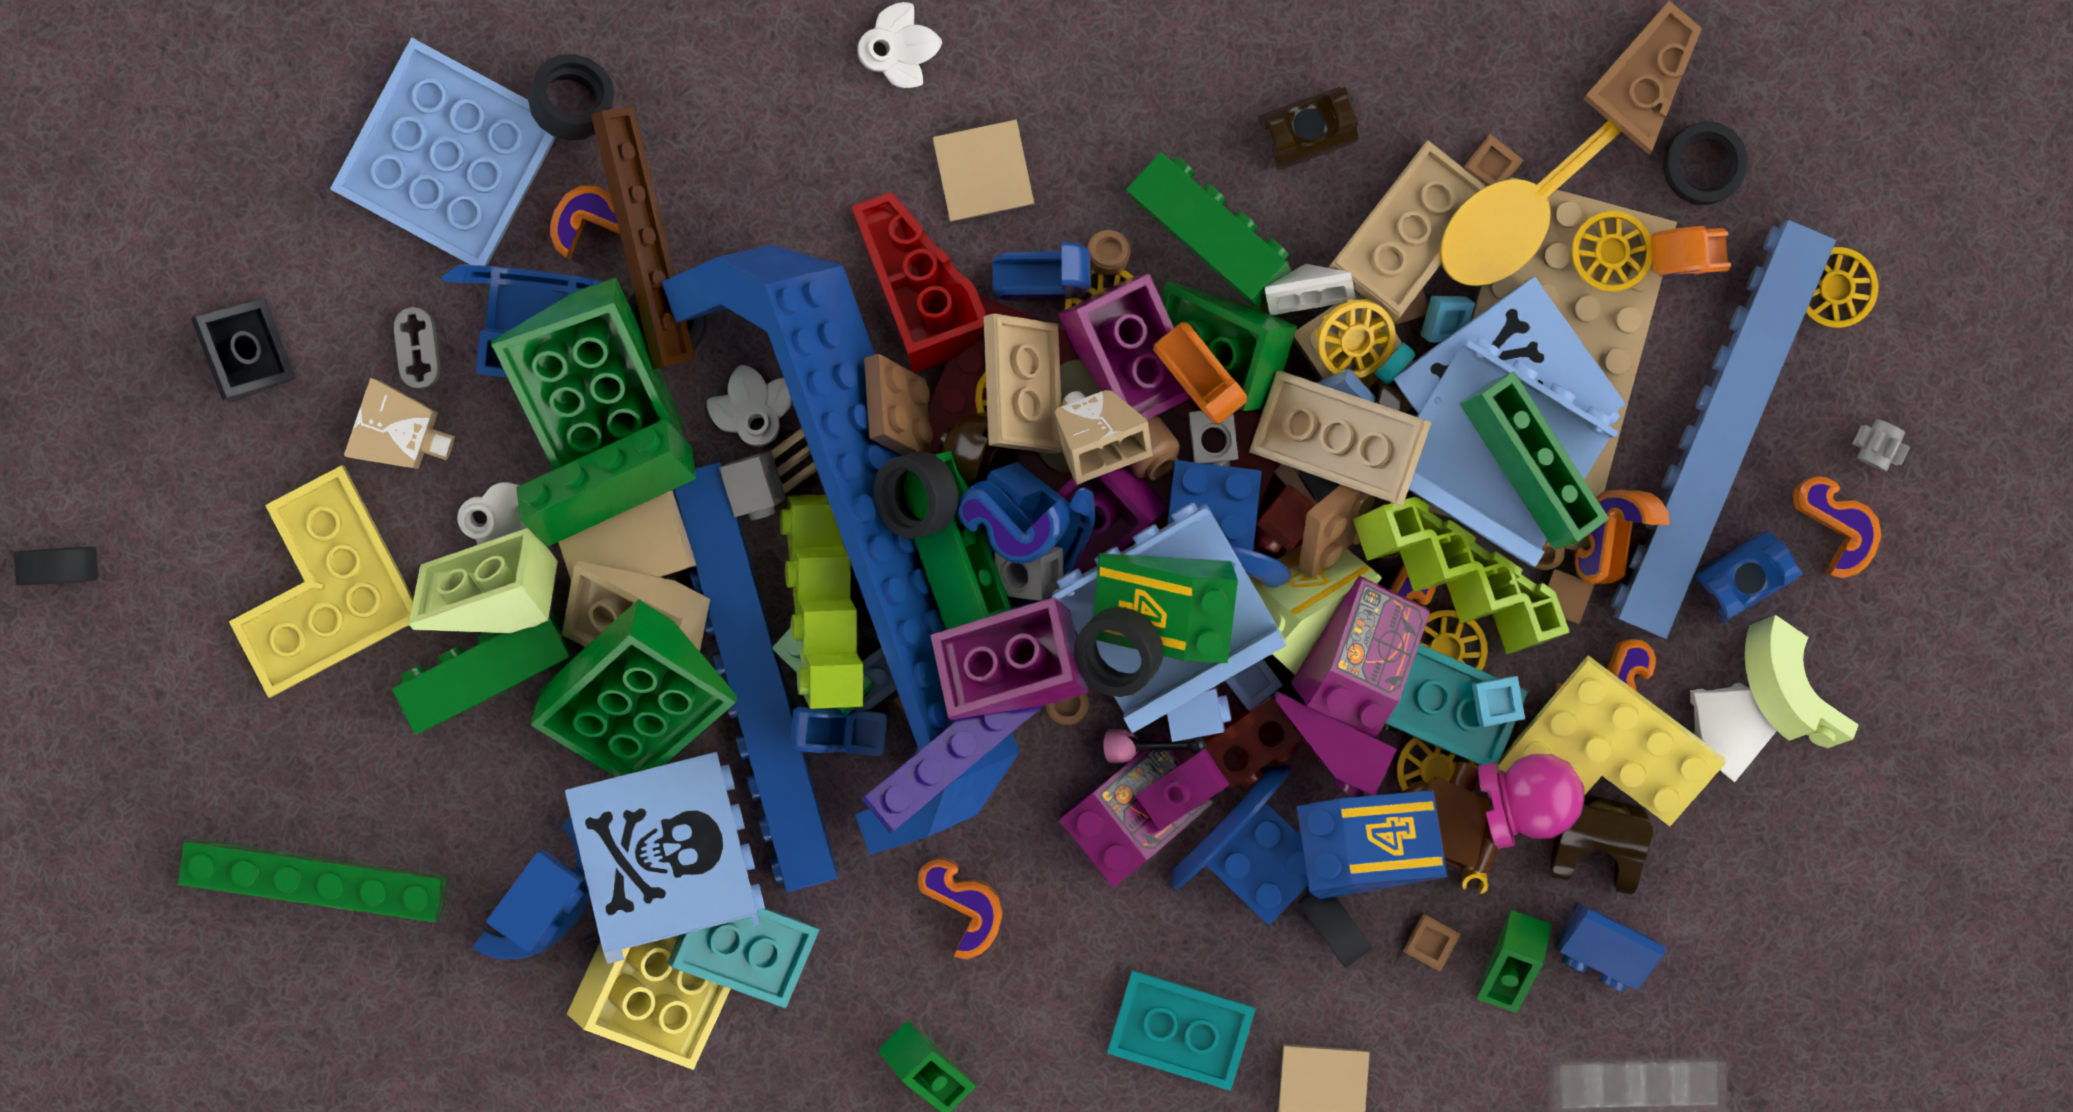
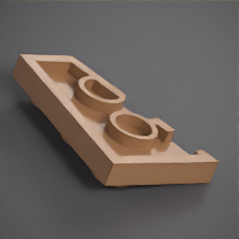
(1645, 77)

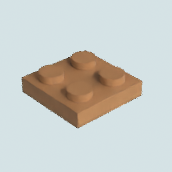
(897, 406)
(1331, 528)

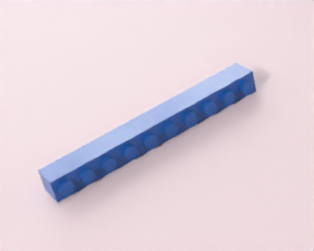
(755, 676)

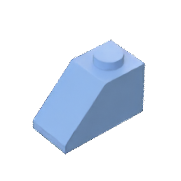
(1199, 716)

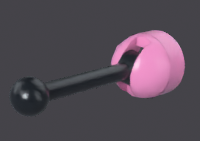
(1123, 745)

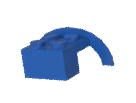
(513, 299)
(1036, 498)
(1233, 501)
(1253, 852)
(537, 907)

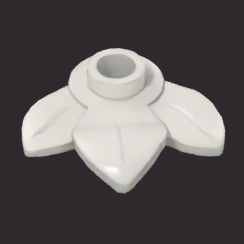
(905, 46)
(748, 400)
(501, 509)

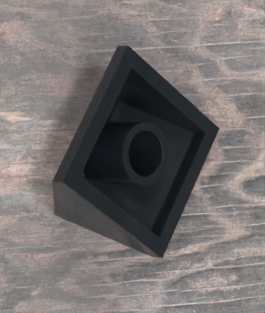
(243, 349)

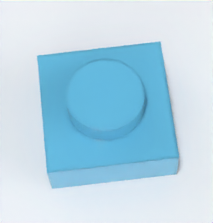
(1446, 316)
(1498, 701)

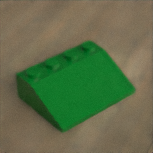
(585, 374)
(633, 695)

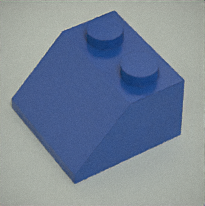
(1608, 947)

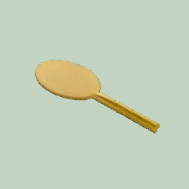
(1508, 220)

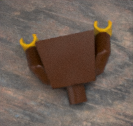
(1463, 823)

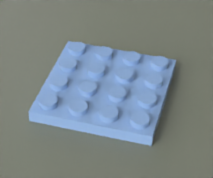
(445, 155)

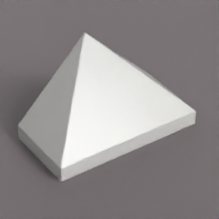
(1308, 289)

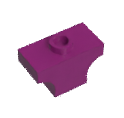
(1182, 789)

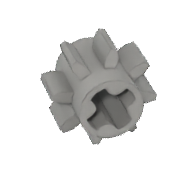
(1881, 445)

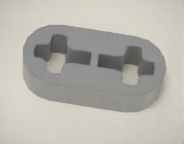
(406, 349)

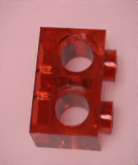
(1282, 521)
(1244, 732)

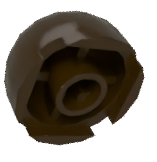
(972, 451)

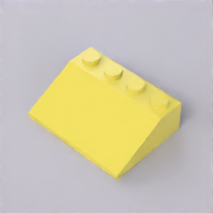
(648, 1003)

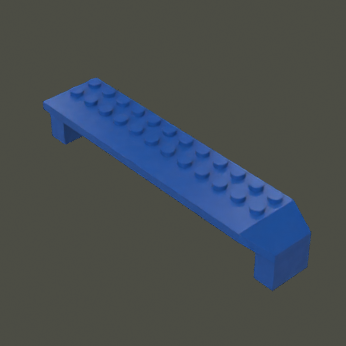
(822, 354)

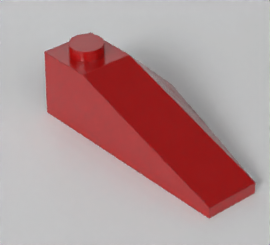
(925, 293)

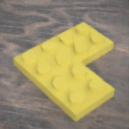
(349, 588)
(1621, 736)

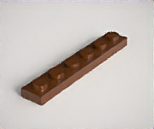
(641, 233)

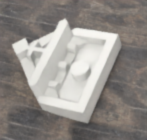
(1731, 725)

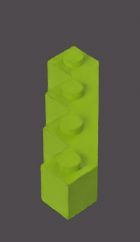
(1476, 579)
(823, 608)

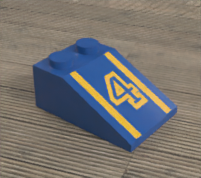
(1371, 843)

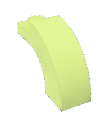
(1781, 687)

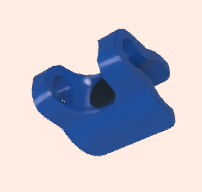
(1748, 574)

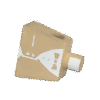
(395, 429)
(1100, 434)

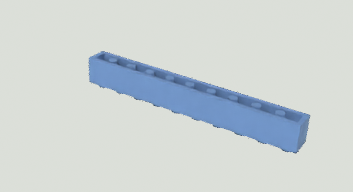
(1724, 426)

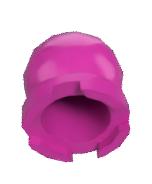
(1533, 797)

